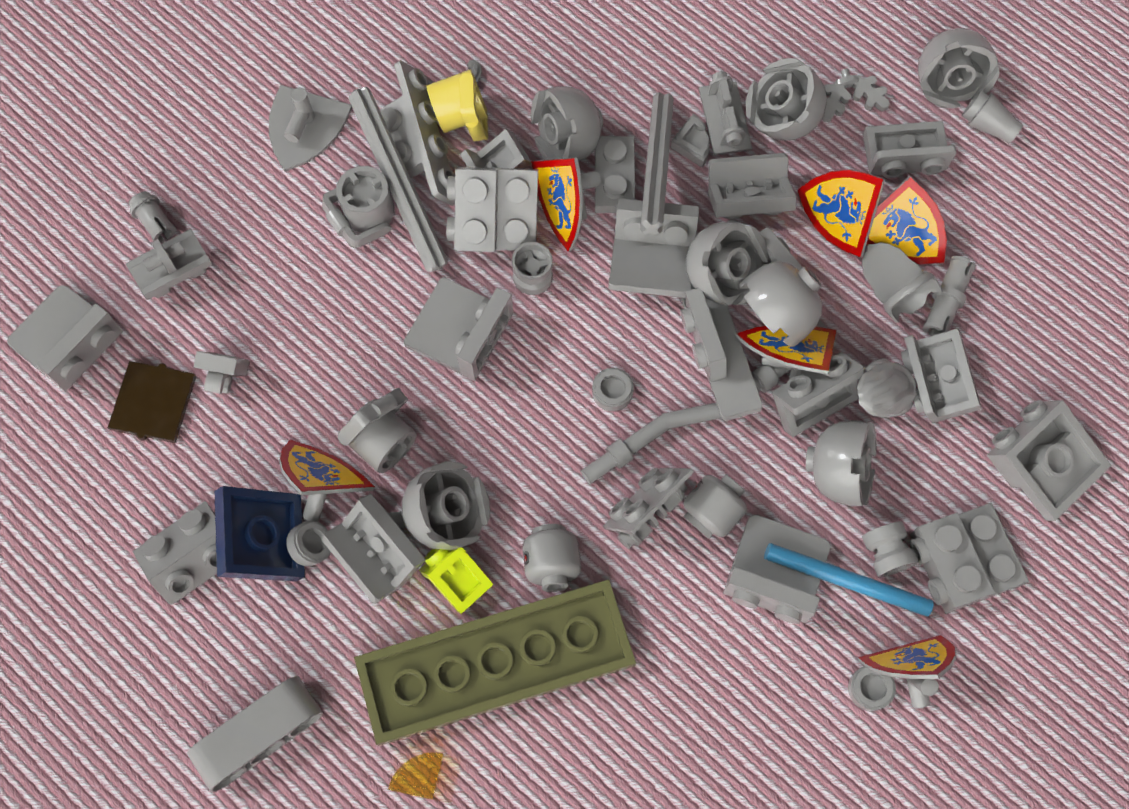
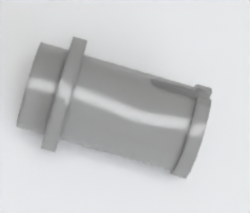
(147, 210)

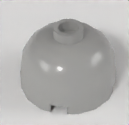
(957, 67)
(786, 100)
(566, 123)
(724, 258)
(785, 299)
(844, 462)
(445, 506)

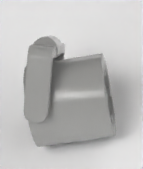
(365, 206)
(379, 433)

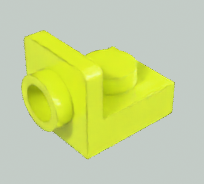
(455, 577)

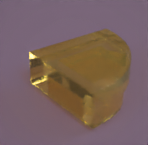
(418, 776)

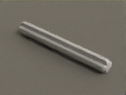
(657, 165)
(398, 179)

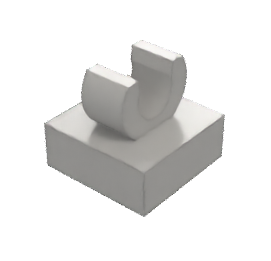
(220, 370)

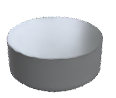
(612, 389)
(306, 545)
(871, 690)

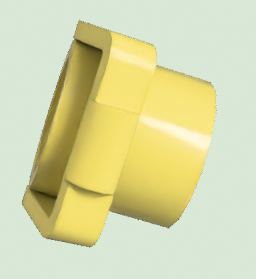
(460, 104)

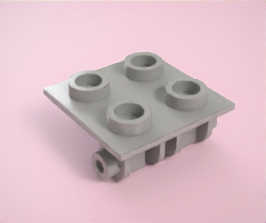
(658, 491)

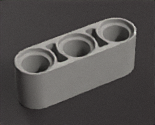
(254, 733)

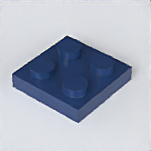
(254, 534)

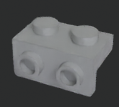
(907, 149)
(750, 185)
(941, 375)
(816, 395)
(373, 549)
(181, 554)

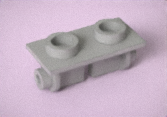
(724, 115)

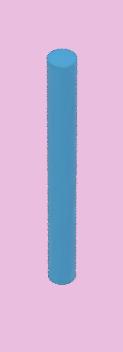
(848, 579)

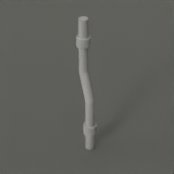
(621, 452)

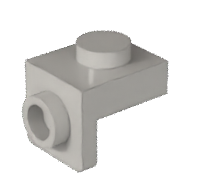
(501, 152)

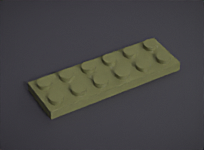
(493, 662)

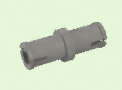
(951, 297)

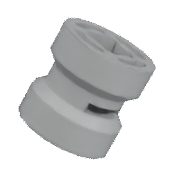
(531, 259)
(891, 553)

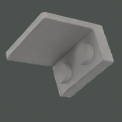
(648, 261)
(460, 327)

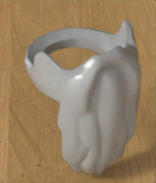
(897, 279)
(886, 389)

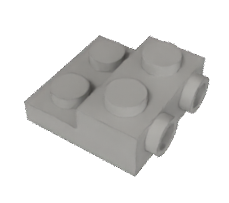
(492, 208)
(1048, 457)
(967, 558)

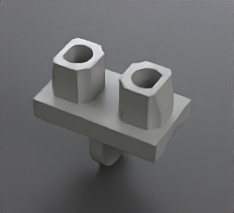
(168, 264)

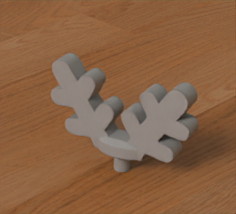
(862, 87)

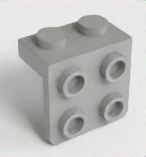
(64, 336)
(771, 585)

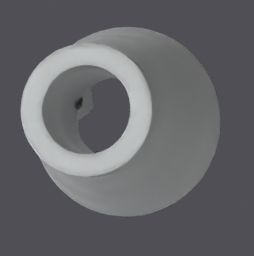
(992, 117)

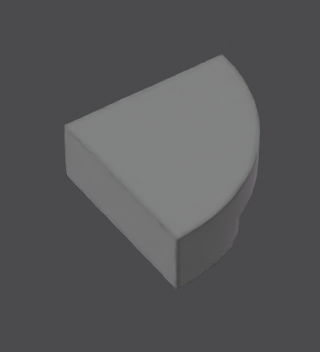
(692, 141)

